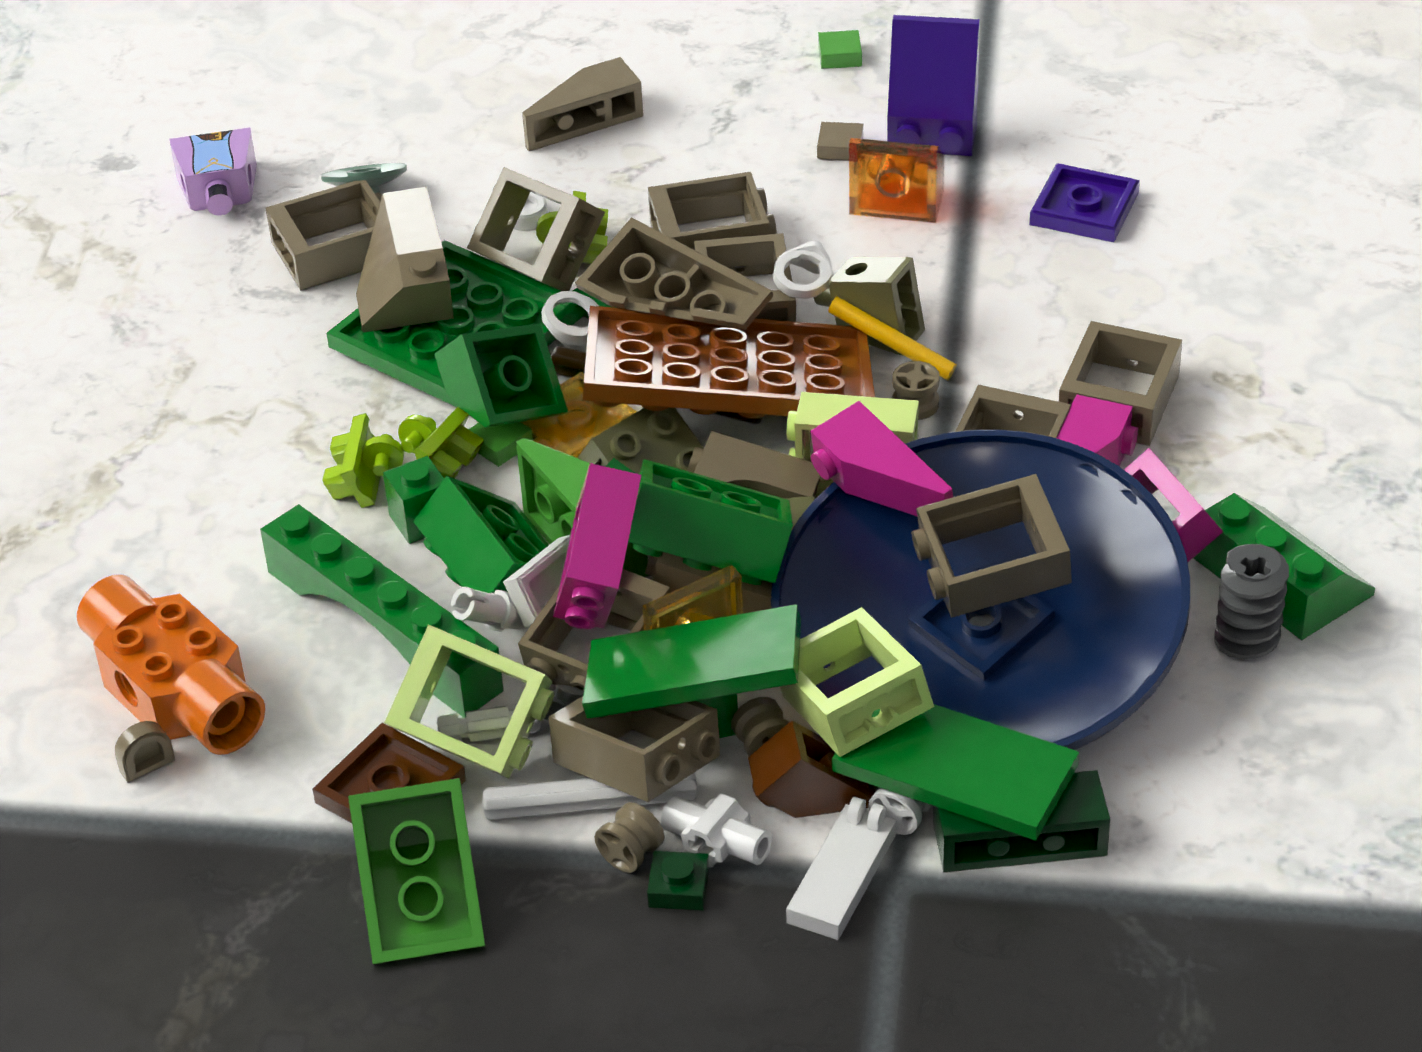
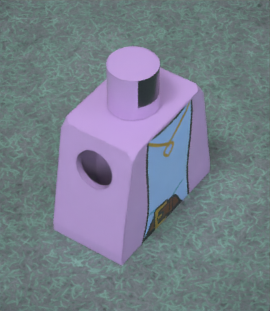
(215, 169)

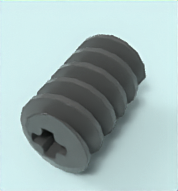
(1251, 601)

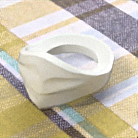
(810, 257)
(568, 335)

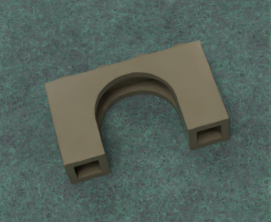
(747, 467)

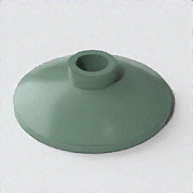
(374, 174)

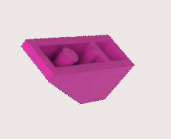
(1100, 427)
(874, 462)

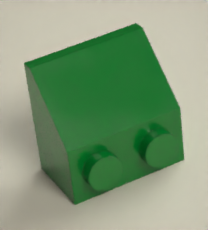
(502, 375)

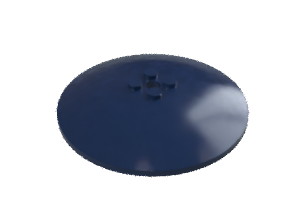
(1050, 662)

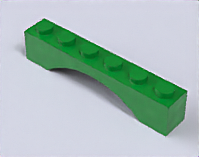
(323, 562)

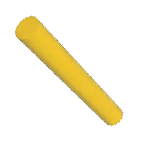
(890, 336)

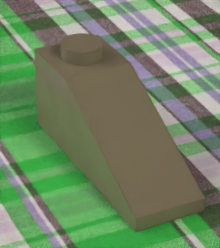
(584, 104)

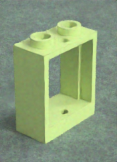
(816, 408)
(423, 678)
(847, 717)

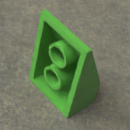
(551, 492)
(416, 871)

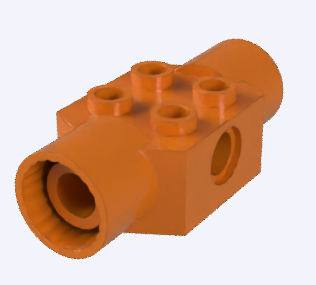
(170, 664)

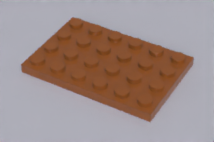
(718, 367)

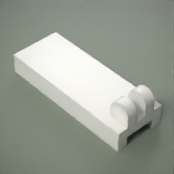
(842, 869)

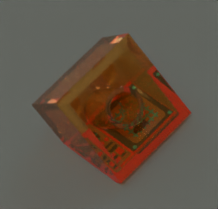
(895, 180)

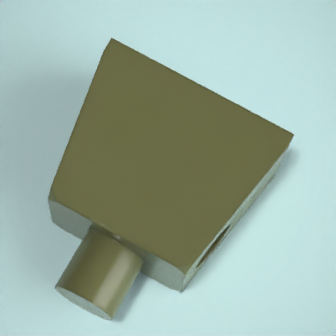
(882, 289)

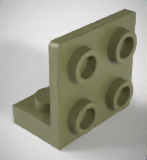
(644, 435)

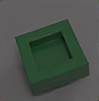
(678, 880)

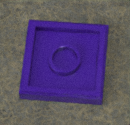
(1084, 202)

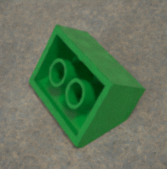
(710, 523)
(477, 535)
(1317, 582)

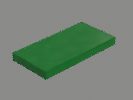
(693, 661)
(967, 769)

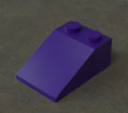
(934, 82)

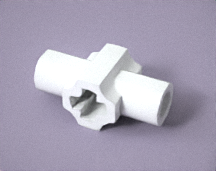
(716, 829)

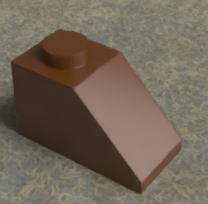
(797, 775)

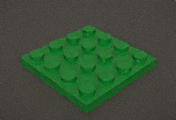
(482, 300)

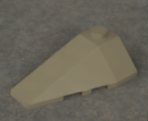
(404, 266)
(666, 278)

